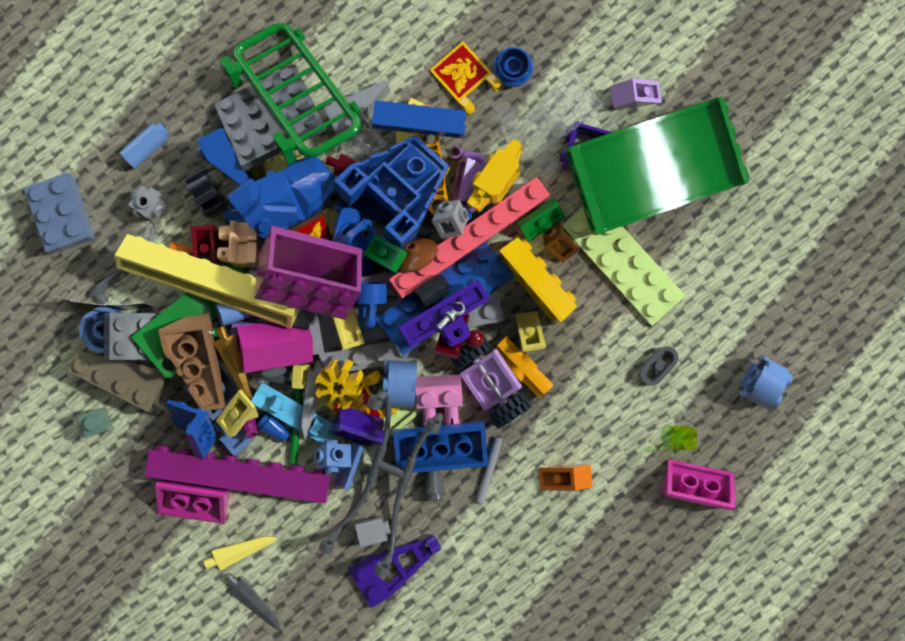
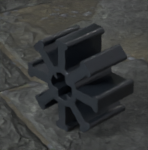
(205, 192)

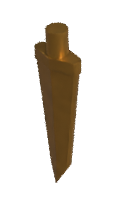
(230, 353)

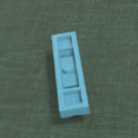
(290, 412)

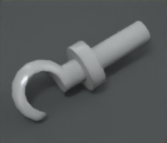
(450, 316)

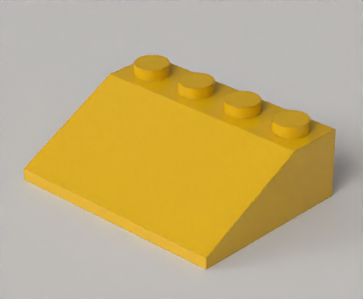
(537, 281)

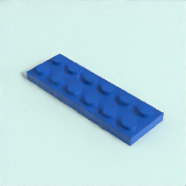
(479, 265)

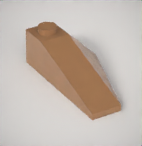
(195, 357)

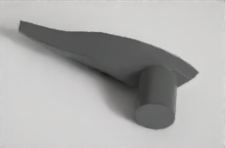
(102, 286)
(274, 372)

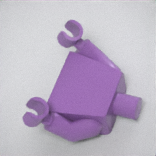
(468, 166)

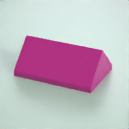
(273, 346)
(699, 484)
(192, 501)

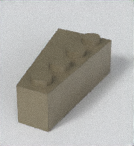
(126, 379)

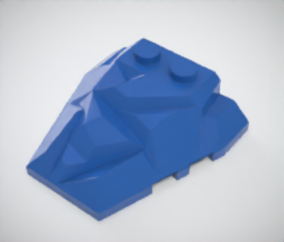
(284, 196)

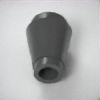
(434, 486)

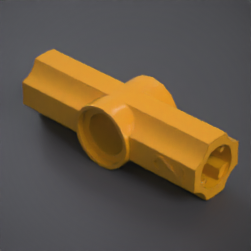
(524, 367)

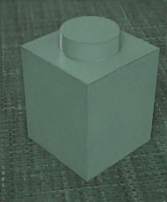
(95, 422)

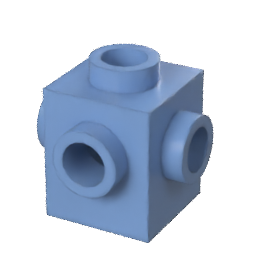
(332, 457)

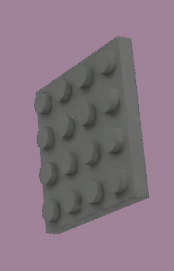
(253, 125)

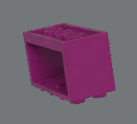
(312, 257)

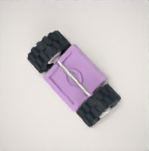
(492, 383)

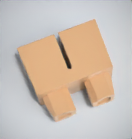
(243, 245)

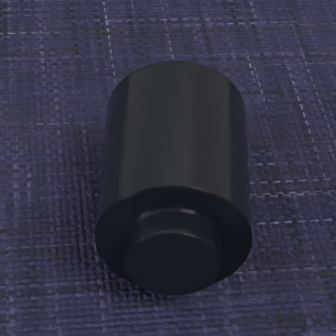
(431, 291)

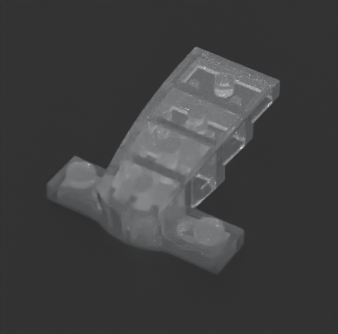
(548, 123)

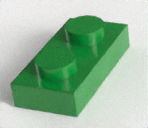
(541, 219)
(385, 253)

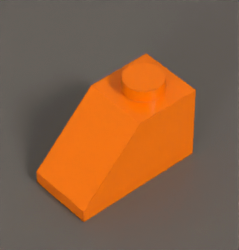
(566, 477)

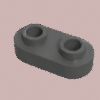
(659, 367)

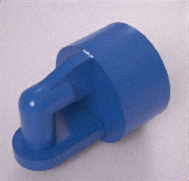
(371, 295)

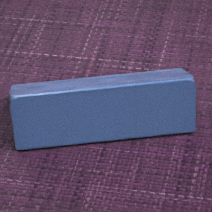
(345, 477)

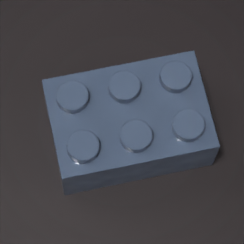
(59, 213)

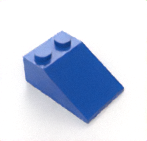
(219, 152)

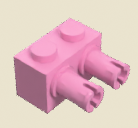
(439, 392)

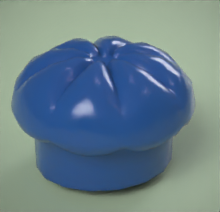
(513, 67)

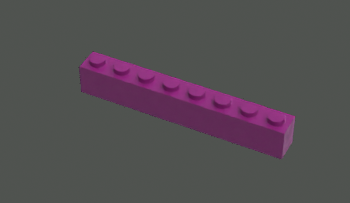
(238, 475)

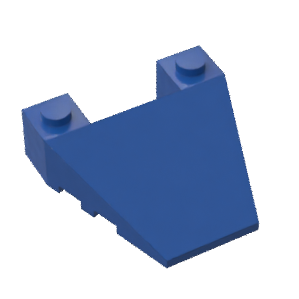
(401, 181)

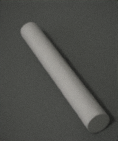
(487, 475)

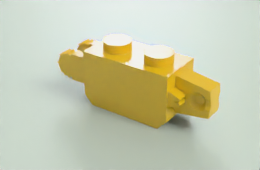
(496, 177)

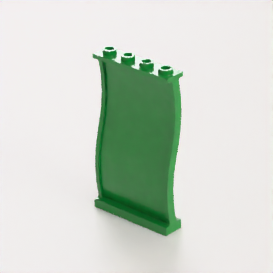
(657, 165)

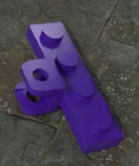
(425, 323)

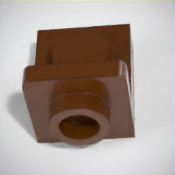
(559, 242)

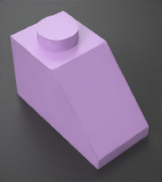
(635, 93)

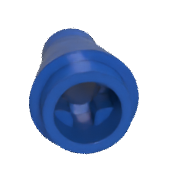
(273, 426)

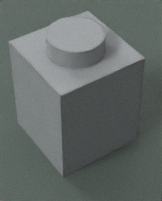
(372, 531)

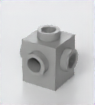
(154, 204)
(450, 219)

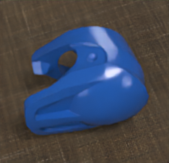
(349, 229)

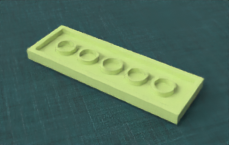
(627, 268)

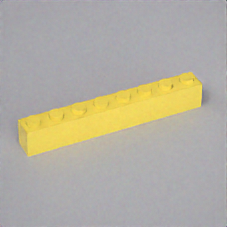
(199, 278)

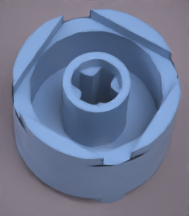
(92, 328)
(400, 382)
(765, 382)

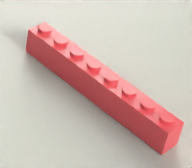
(473, 236)

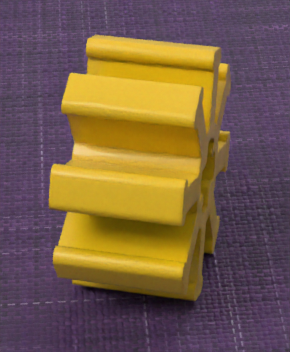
(328, 384)

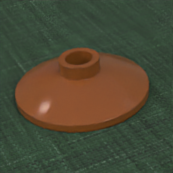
(419, 255)

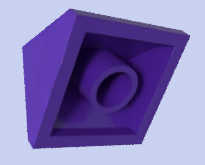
(358, 427)

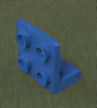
(197, 426)

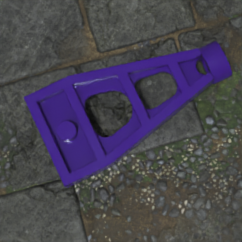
(372, 585)

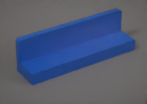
(418, 119)

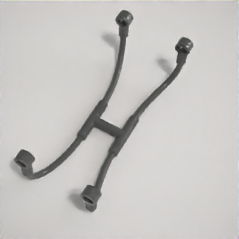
(433, 425)

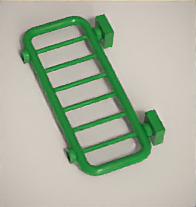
(293, 142)

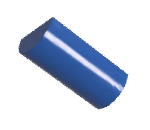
(452, 448)

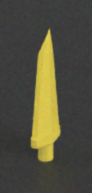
(231, 554)

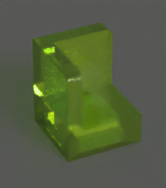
(683, 437)

